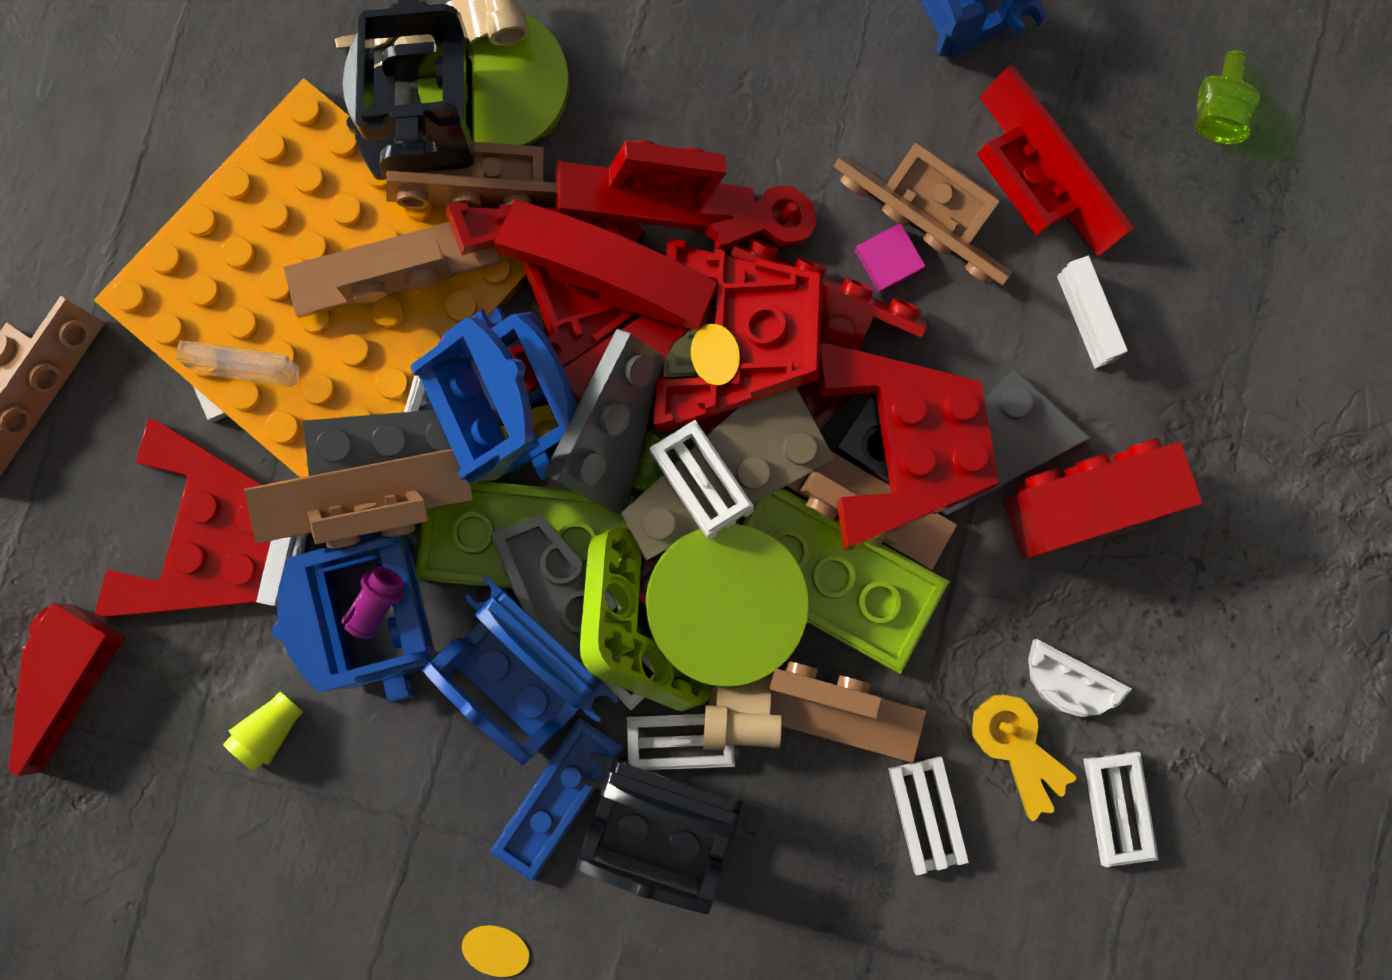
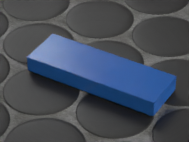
(554, 801)

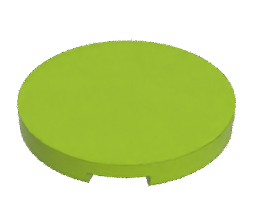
(516, 88)
(727, 605)

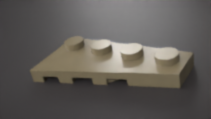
(763, 448)

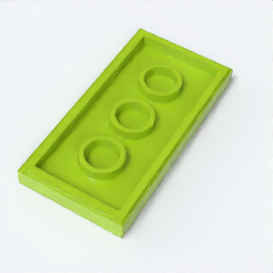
(457, 538)
(859, 595)

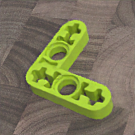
(616, 566)

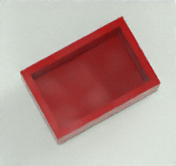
(1100, 497)

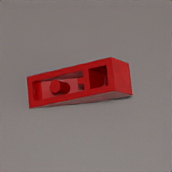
(56, 677)

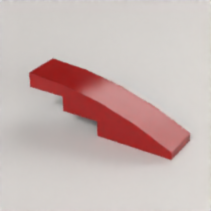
(606, 263)

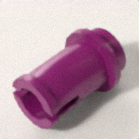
(378, 592)

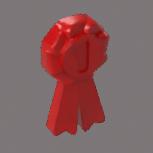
(779, 215)

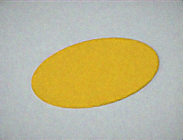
(715, 354)
(495, 951)

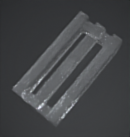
(237, 363)

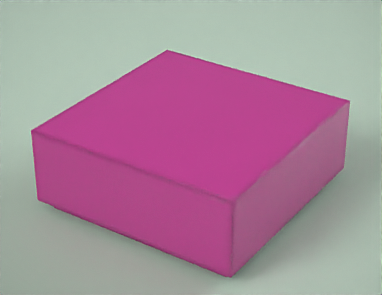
(889, 258)

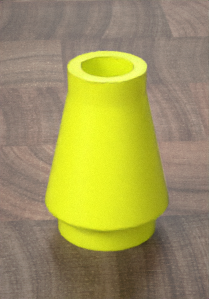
(263, 732)

